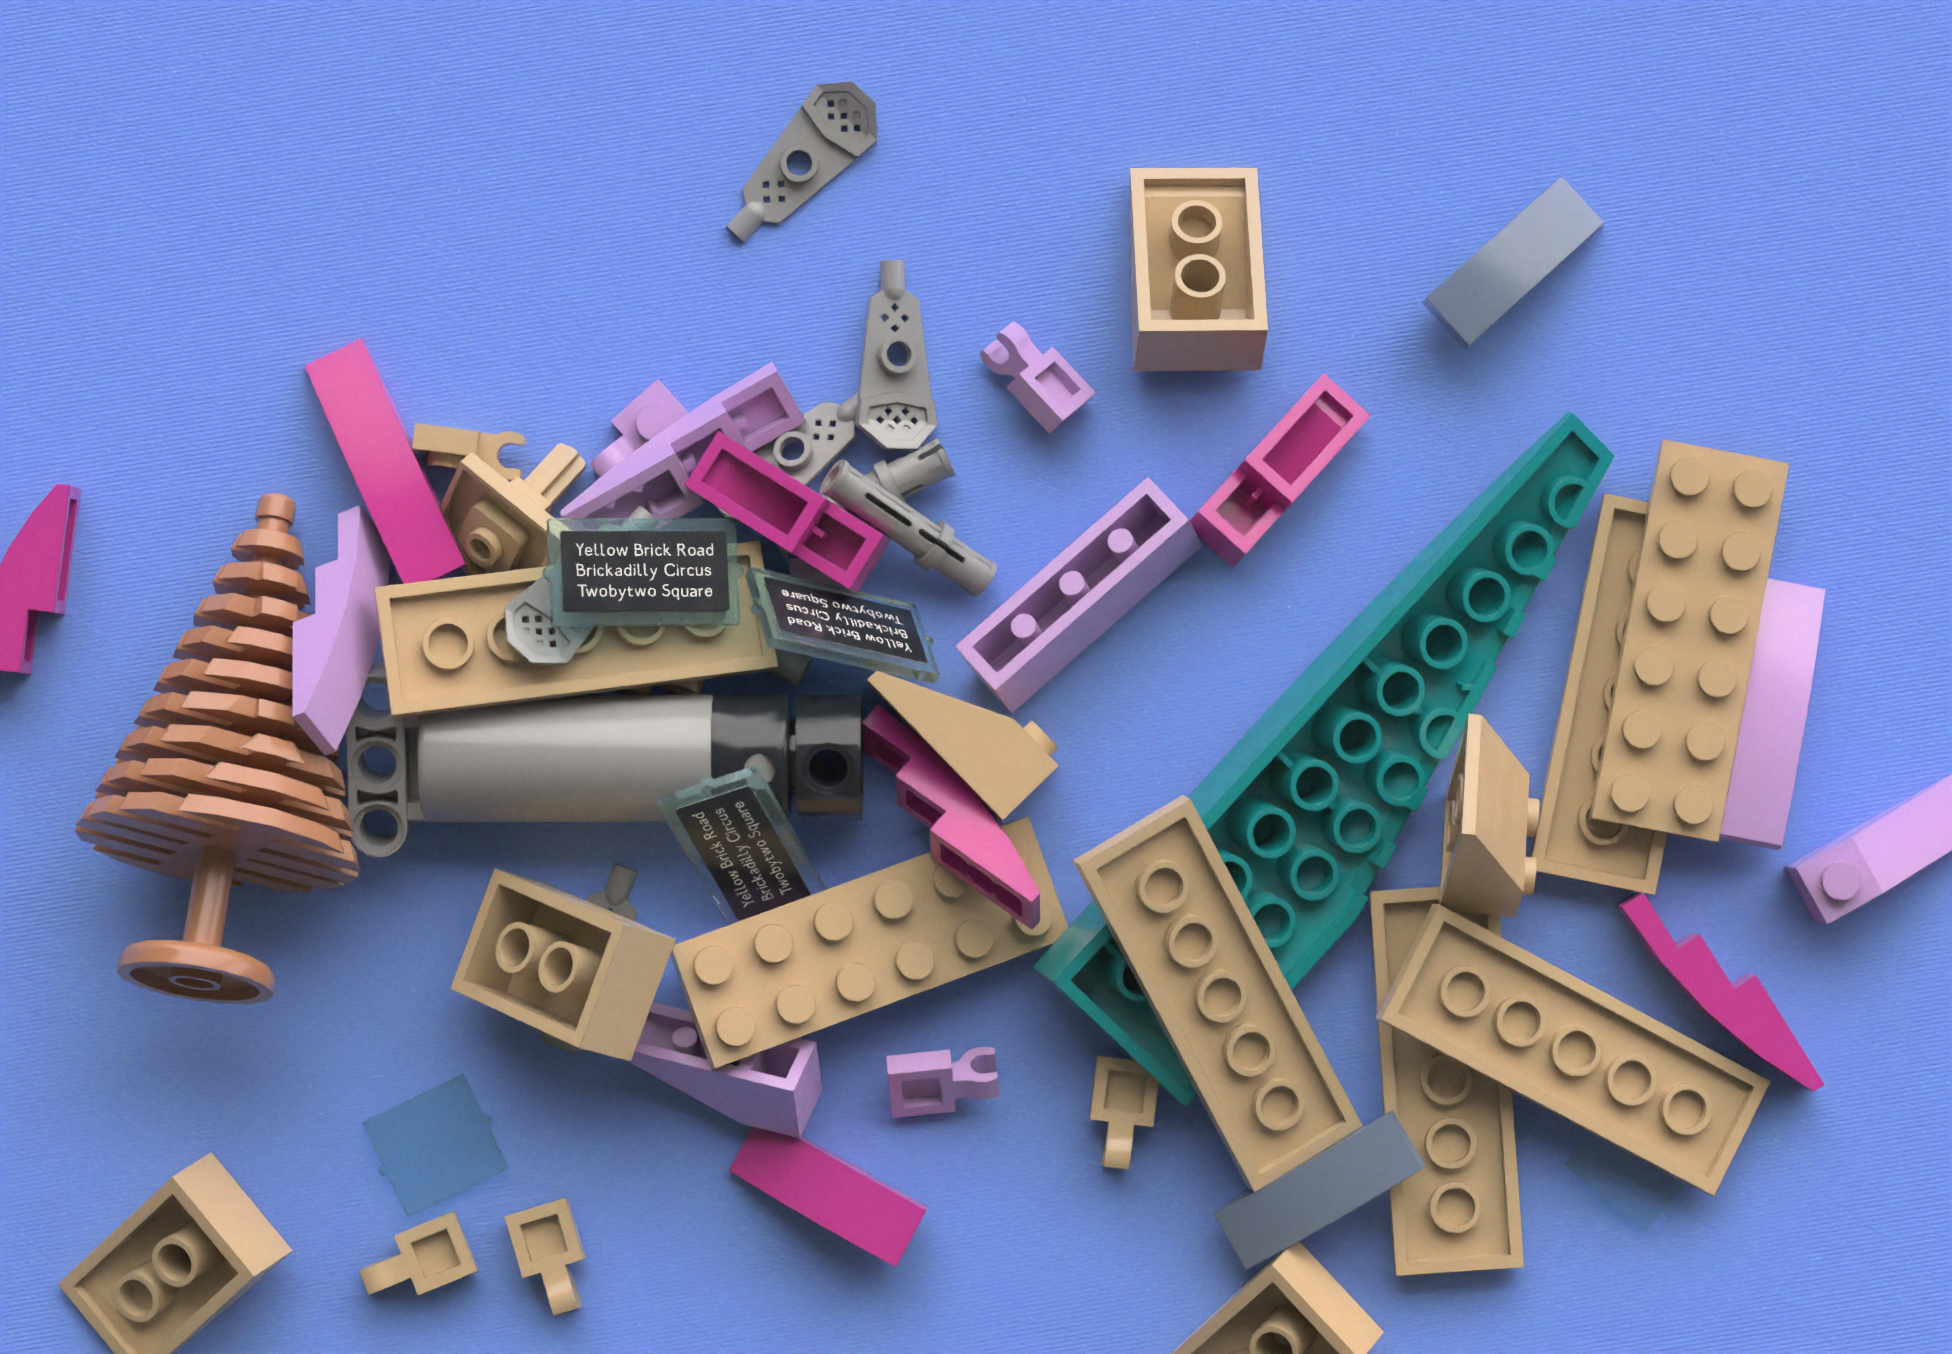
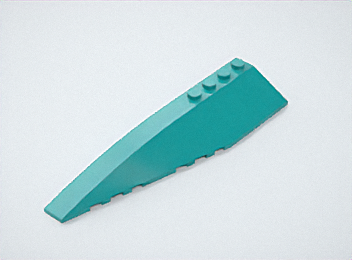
(1347, 750)

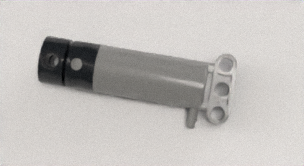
(598, 758)

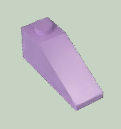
(1875, 854)
(762, 1090)

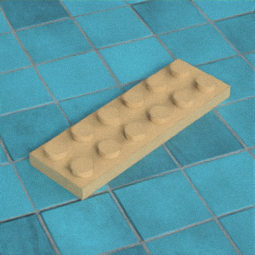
(1689, 640)
(451, 651)
(1566, 837)
(853, 951)
(1217, 992)
(1573, 1049)
(1466, 1198)

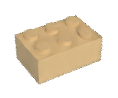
(562, 965)

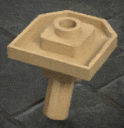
(502, 521)

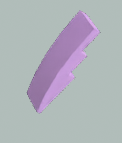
(655, 473)
(340, 640)
(1773, 716)

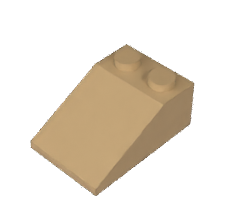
(1196, 270)
(980, 745)
(1487, 827)
(175, 1262)
(1286, 1310)

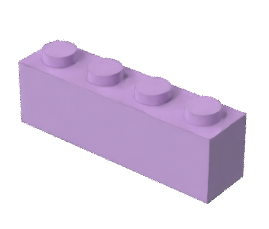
(1079, 595)

